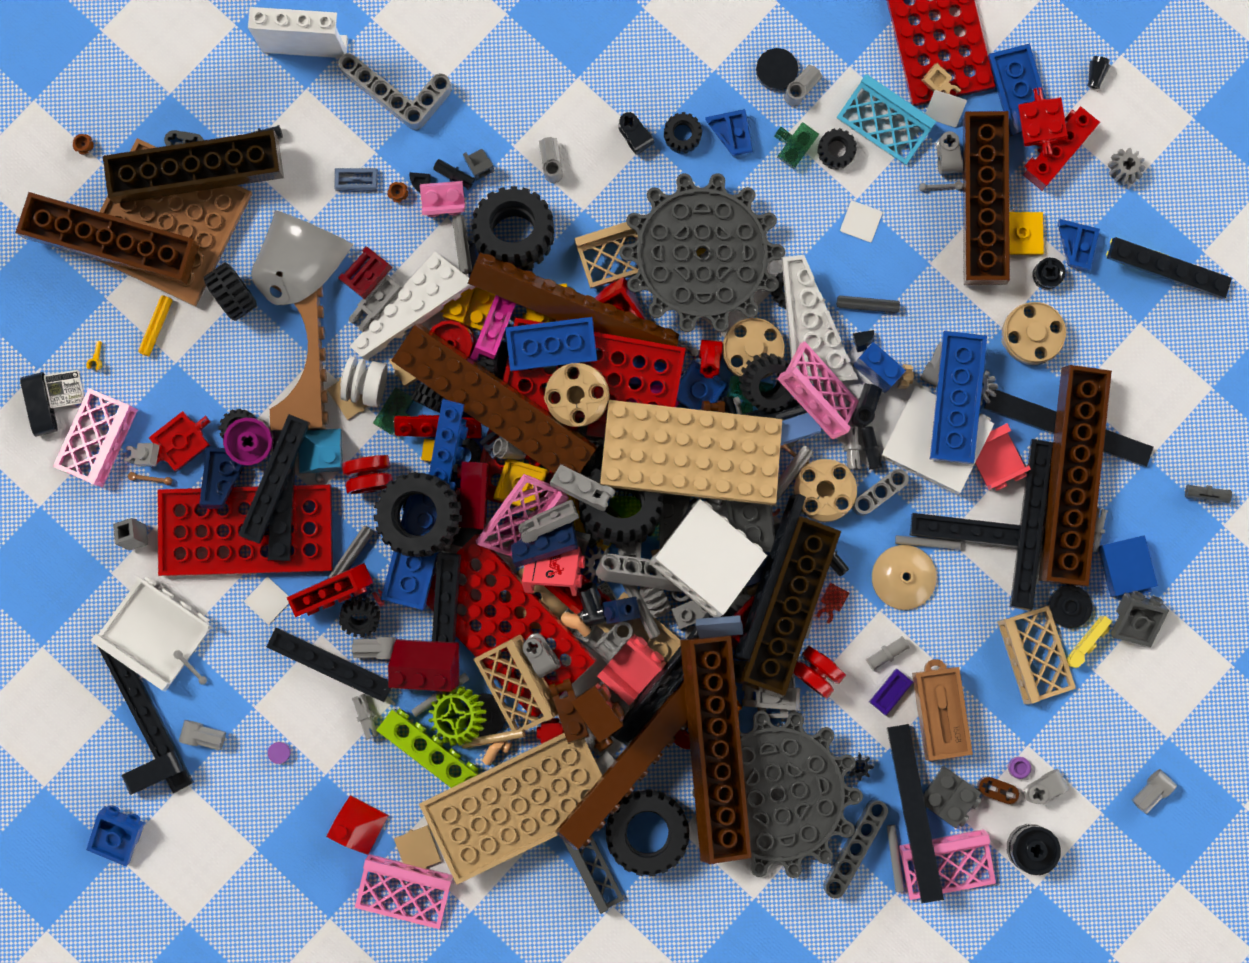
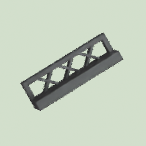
(589, 880)

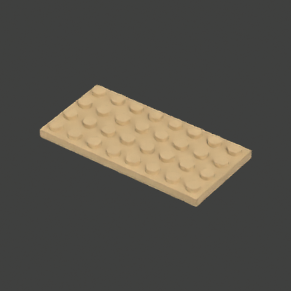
(691, 452)
(510, 806)

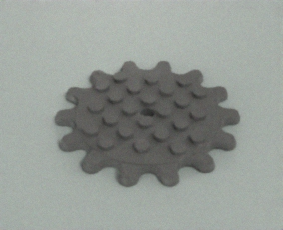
(710, 221)
(812, 795)

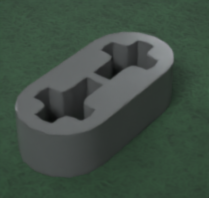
(182, 136)

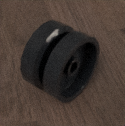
(1046, 851)

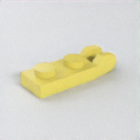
(1087, 643)

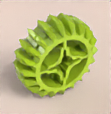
(458, 725)

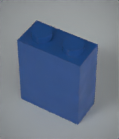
(879, 367)
(1128, 566)

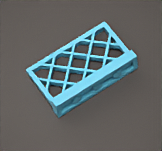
(900, 107)

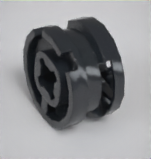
(1048, 273)

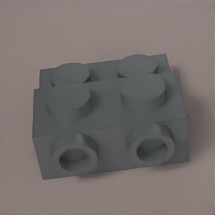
(1139, 618)
(951, 797)

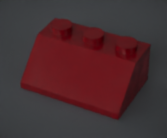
(473, 494)
(424, 665)

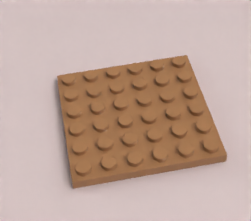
(200, 215)

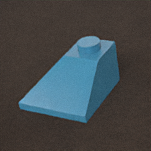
(321, 451)

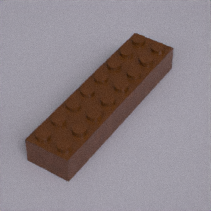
(986, 198)
(107, 238)

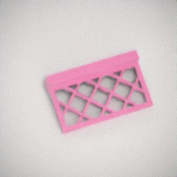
(811, 396)
(112, 440)
(551, 499)
(948, 846)
(403, 873)

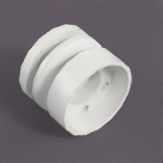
(359, 381)

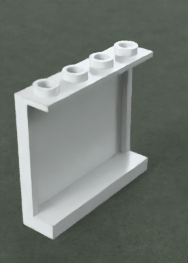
(297, 32)
(911, 443)
(708, 559)
(149, 630)

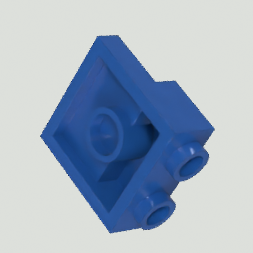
(115, 835)

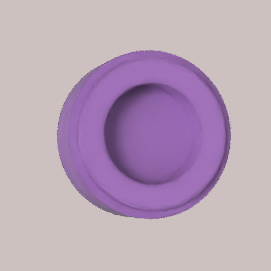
(279, 752)
(1019, 767)

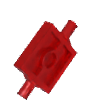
(1043, 122)
(180, 440)

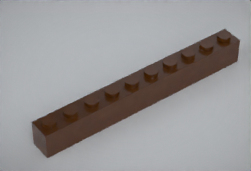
(562, 302)
(625, 771)

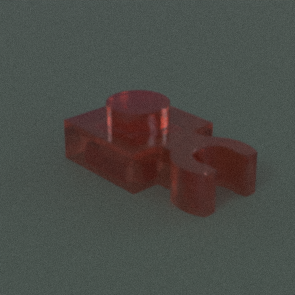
(833, 599)

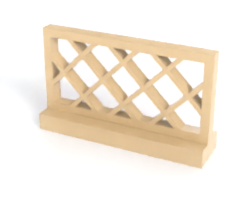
(601, 238)
(1020, 663)
(537, 686)

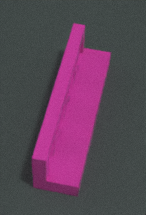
(493, 328)

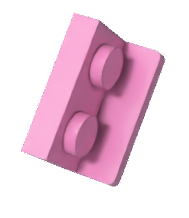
(442, 198)

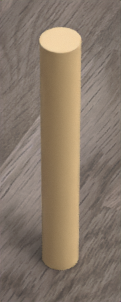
(494, 738)

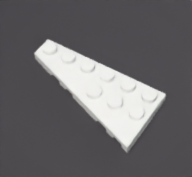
(415, 303)
(811, 320)

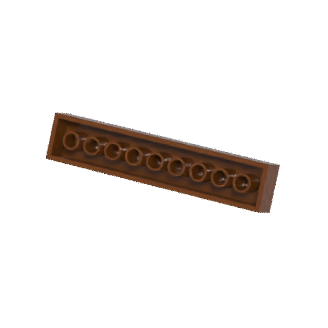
(492, 401)
(1075, 475)
(599, 711)
(715, 749)

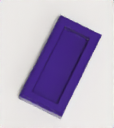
(891, 692)

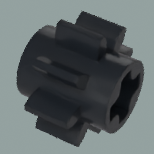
(858, 772)

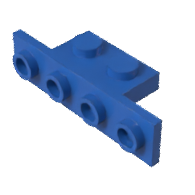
(448, 440)

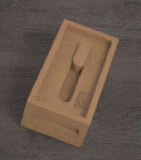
(942, 712)

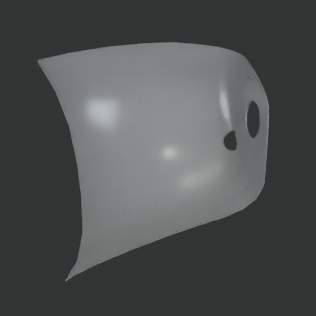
(301, 253)

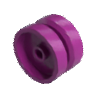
(235, 441)

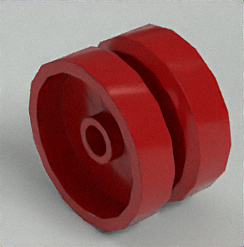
(460, 334)
(368, 473)
(819, 669)

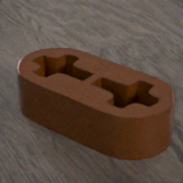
(996, 794)

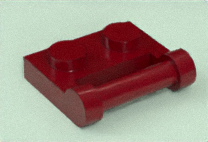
(369, 274)

